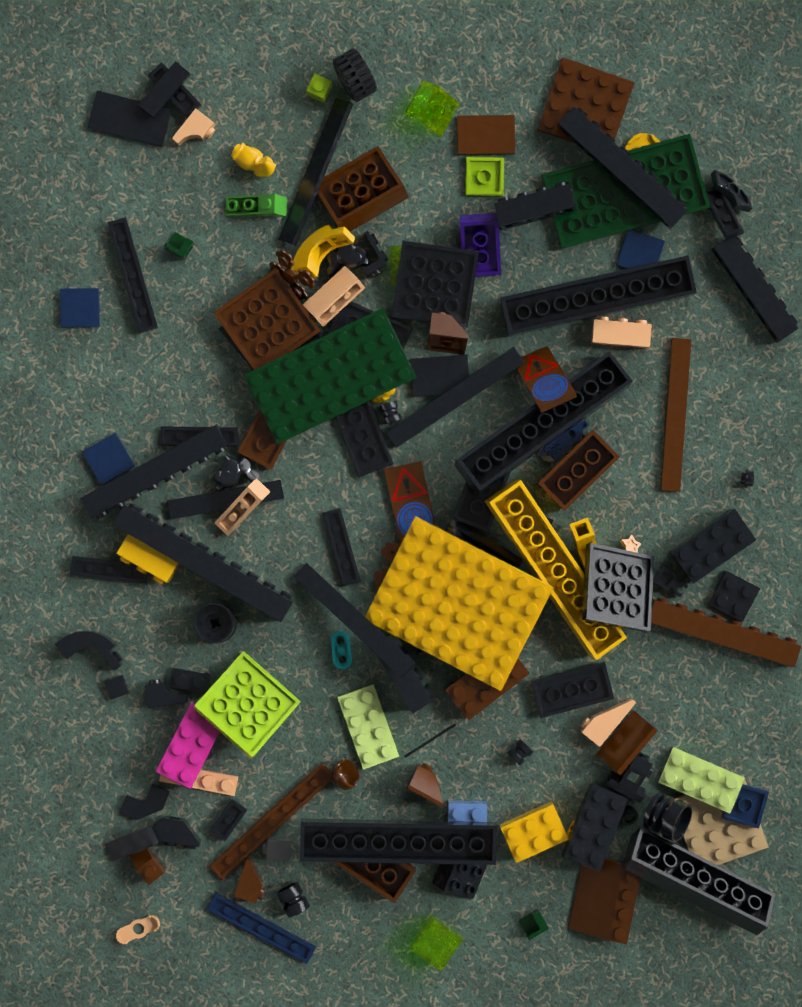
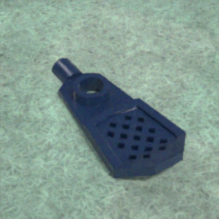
(563, 440)

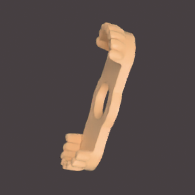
(126, 933)

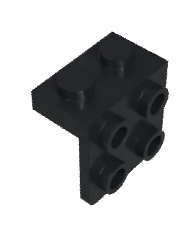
(459, 878)

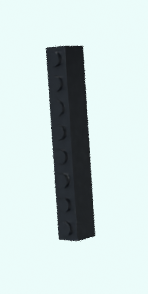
(621, 167)
(155, 470)

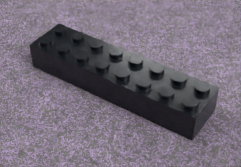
(699, 881)

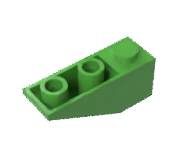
(256, 206)

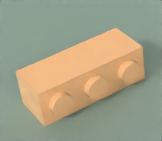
(334, 296)
(621, 332)

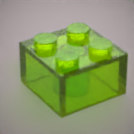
(436, 942)

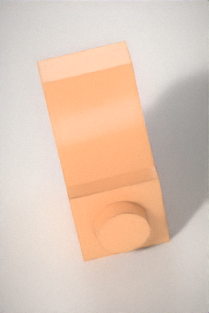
(194, 127)

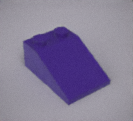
(481, 234)

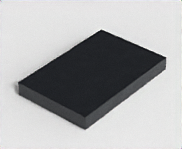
(438, 374)

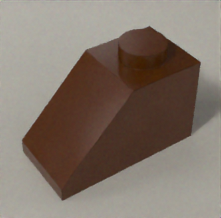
(147, 865)
(250, 883)

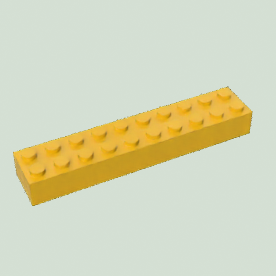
(551, 564)

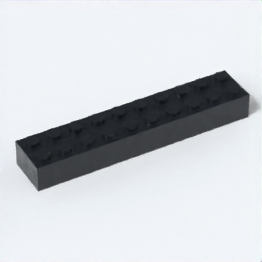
(597, 296)
(536, 430)
(203, 562)
(398, 841)

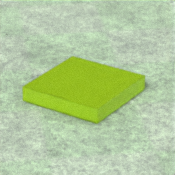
(484, 176)

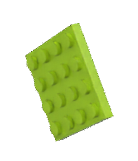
(246, 704)

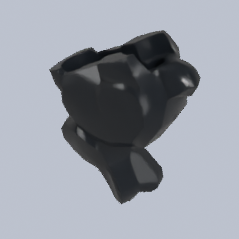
(347, 256)
(232, 471)

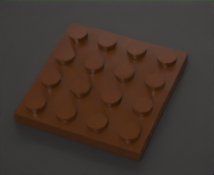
(593, 90)
(267, 320)

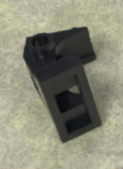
(640, 765)

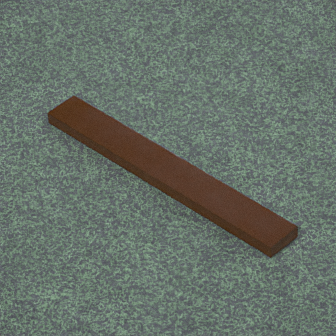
(675, 414)
(271, 821)

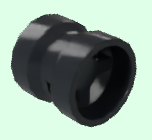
(390, 412)
(521, 750)

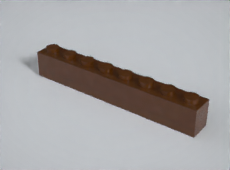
(725, 633)

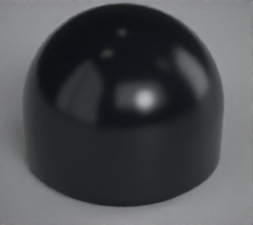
(627, 811)

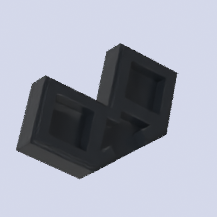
(139, 809)

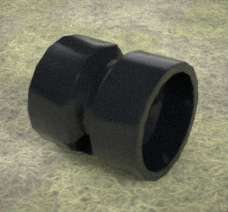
(293, 900)

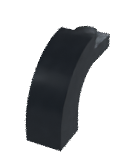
(90, 639)

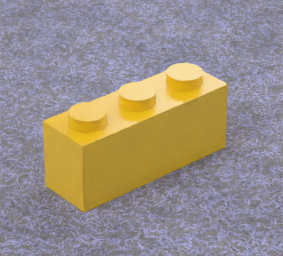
(147, 559)

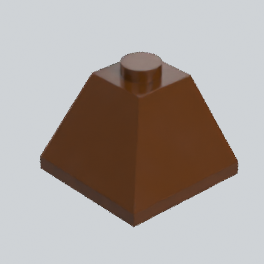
(446, 335)
(425, 783)

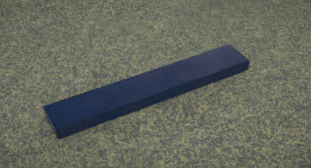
(261, 927)

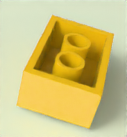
(534, 832)

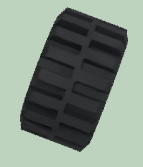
(354, 75)

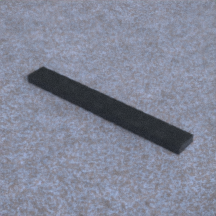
(315, 171)
(455, 396)
(354, 620)

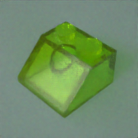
(432, 108)

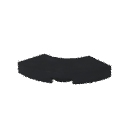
(736, 196)

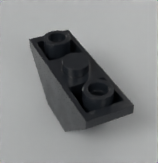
(176, 831)

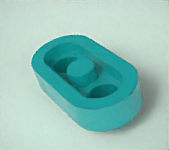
(341, 650)

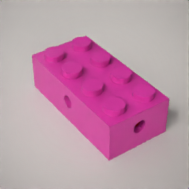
(188, 749)

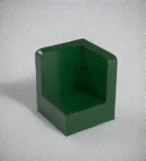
(179, 245)
(533, 924)

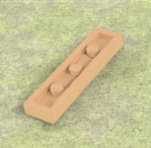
(212, 782)

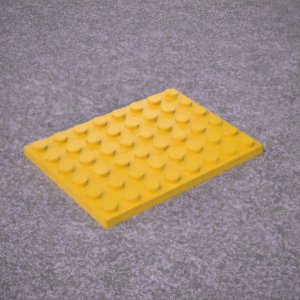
(458, 603)

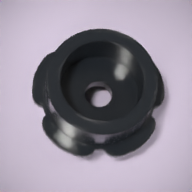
(747, 478)

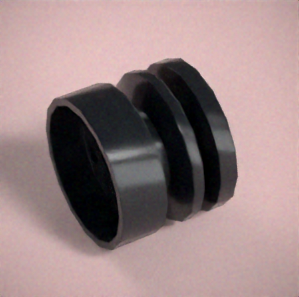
(204, 627)
(667, 817)

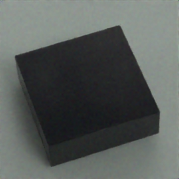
(116, 687)

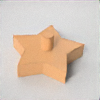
(630, 544)

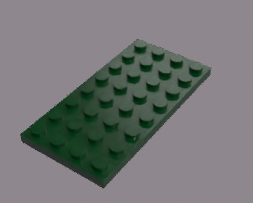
(609, 208)
(330, 376)

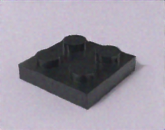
(734, 596)

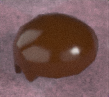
(347, 768)

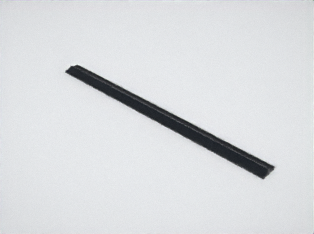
(433, 738)

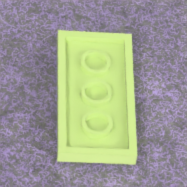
(368, 726)
(701, 780)

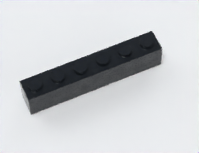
(755, 289)

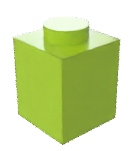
(319, 88)

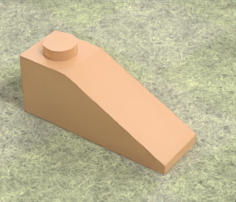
(242, 507)
(604, 722)

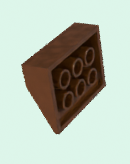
(361, 190)
(605, 902)

